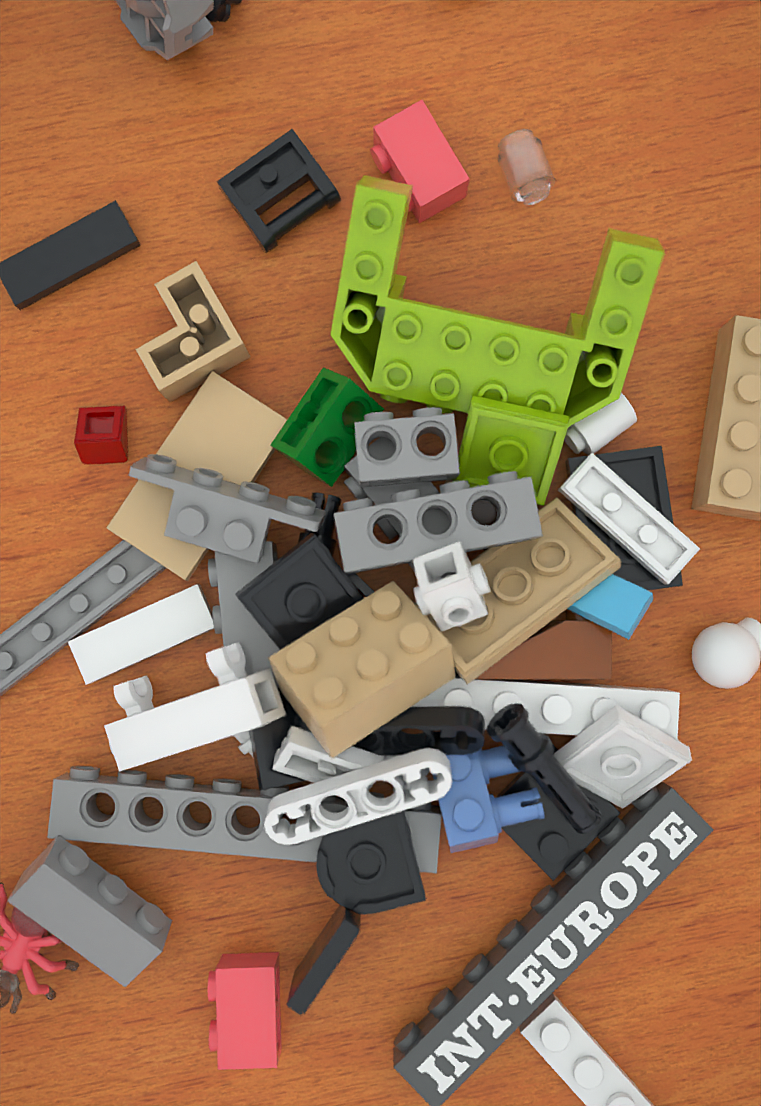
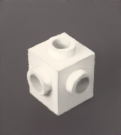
(450, 586)

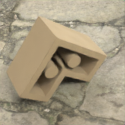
(199, 343)

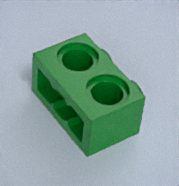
(322, 426)

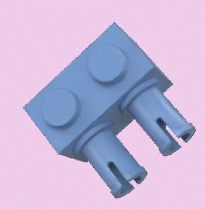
(471, 813)

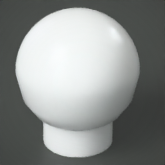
(728, 653)

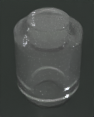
(525, 167)

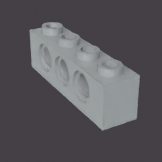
(515, 522)

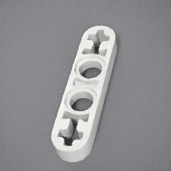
(361, 804)

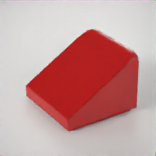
(102, 435)

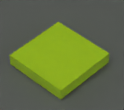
(509, 439)

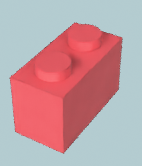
(420, 156)
(246, 1011)

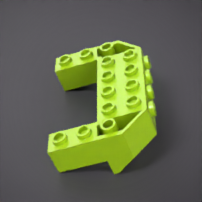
(450, 354)

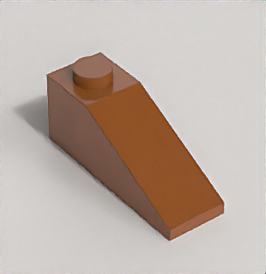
(559, 651)

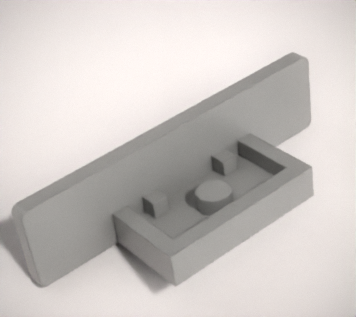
(222, 513)

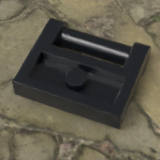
(269, 179)

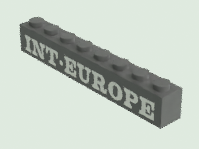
(547, 943)

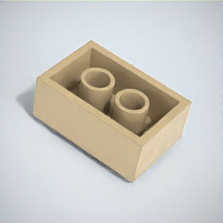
(363, 668)

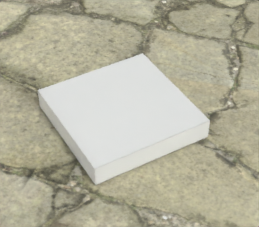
(622, 757)

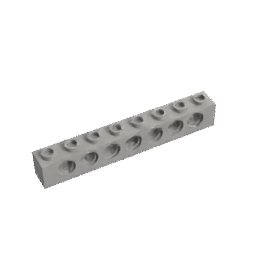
(77, 817)

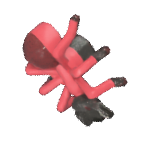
(23, 941)

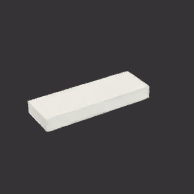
(628, 519)
(142, 634)

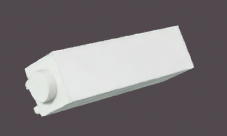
(195, 720)

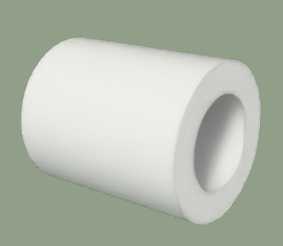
(601, 427)

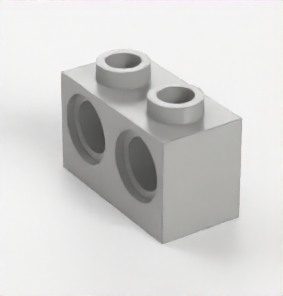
(407, 462)

